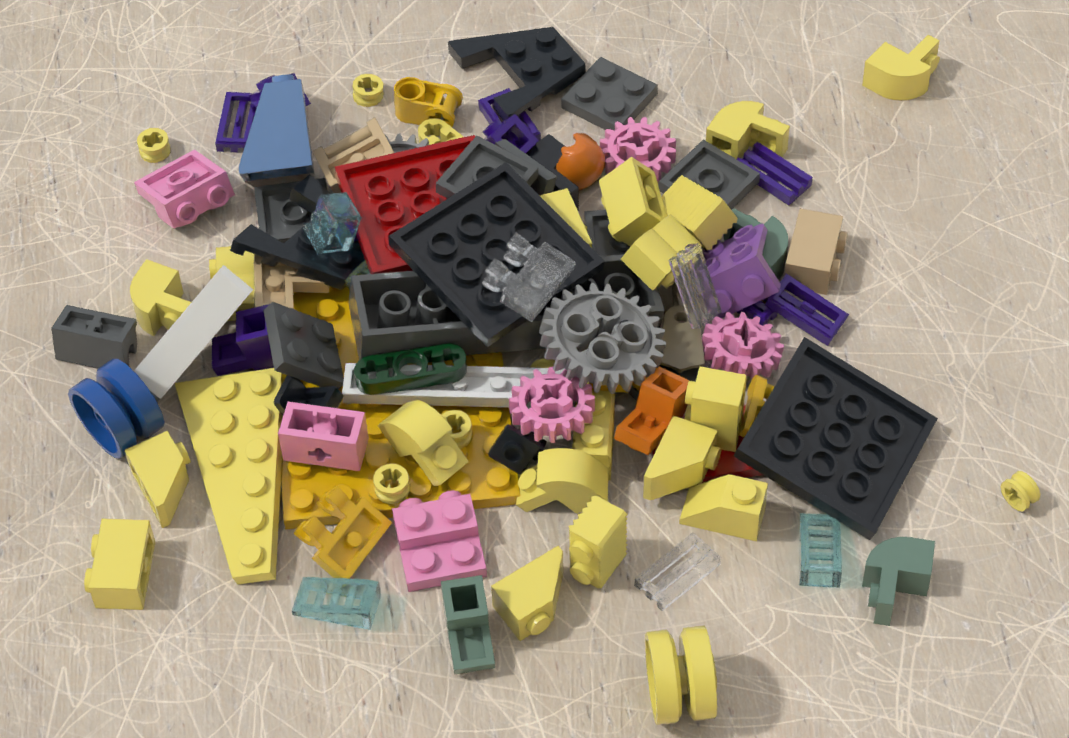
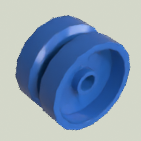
(116, 408)

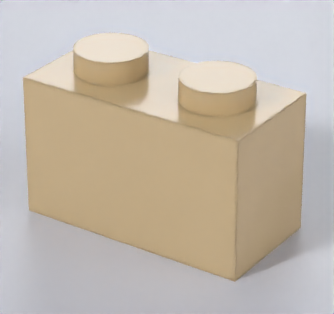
(814, 249)

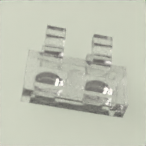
(536, 282)

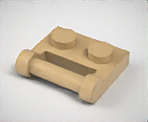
(358, 146)

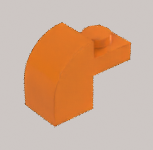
(658, 401)

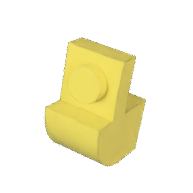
(900, 74)
(742, 126)
(157, 296)
(424, 434)
(565, 477)

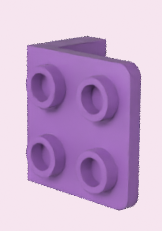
(740, 270)

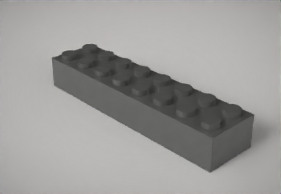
(404, 314)

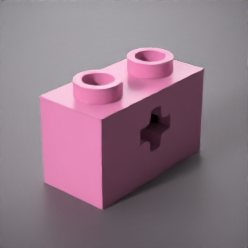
(323, 436)

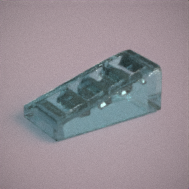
(818, 573)
(347, 614)

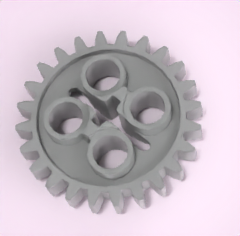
(602, 338)

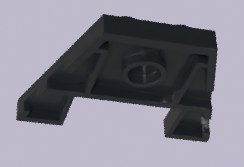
(533, 58)
(298, 251)

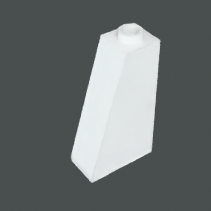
(192, 331)

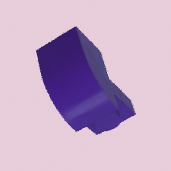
(244, 348)

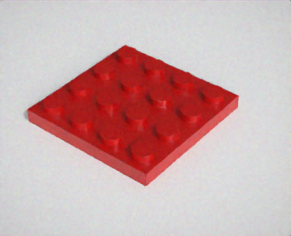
(394, 192)

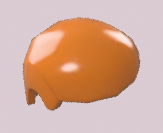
(582, 161)

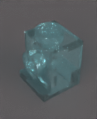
(333, 223)

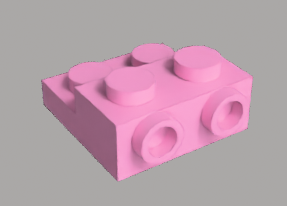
(185, 189)
(438, 540)

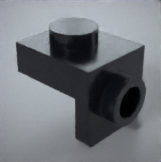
(295, 391)
(516, 449)

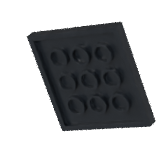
(470, 229)
(836, 438)

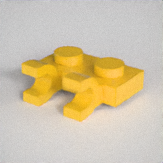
(351, 540)

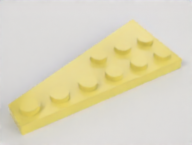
(240, 462)

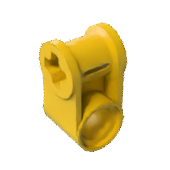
(423, 100)

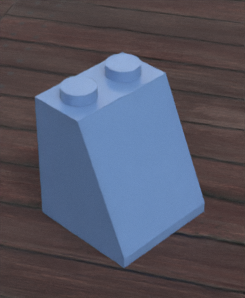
(279, 133)

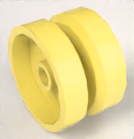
(685, 674)

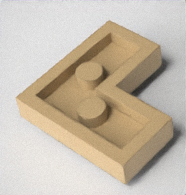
(279, 283)

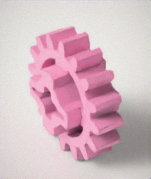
(642, 142)
(742, 345)
(551, 405)

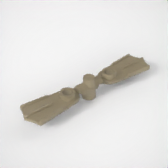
(683, 344)

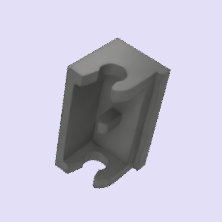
(93, 337)

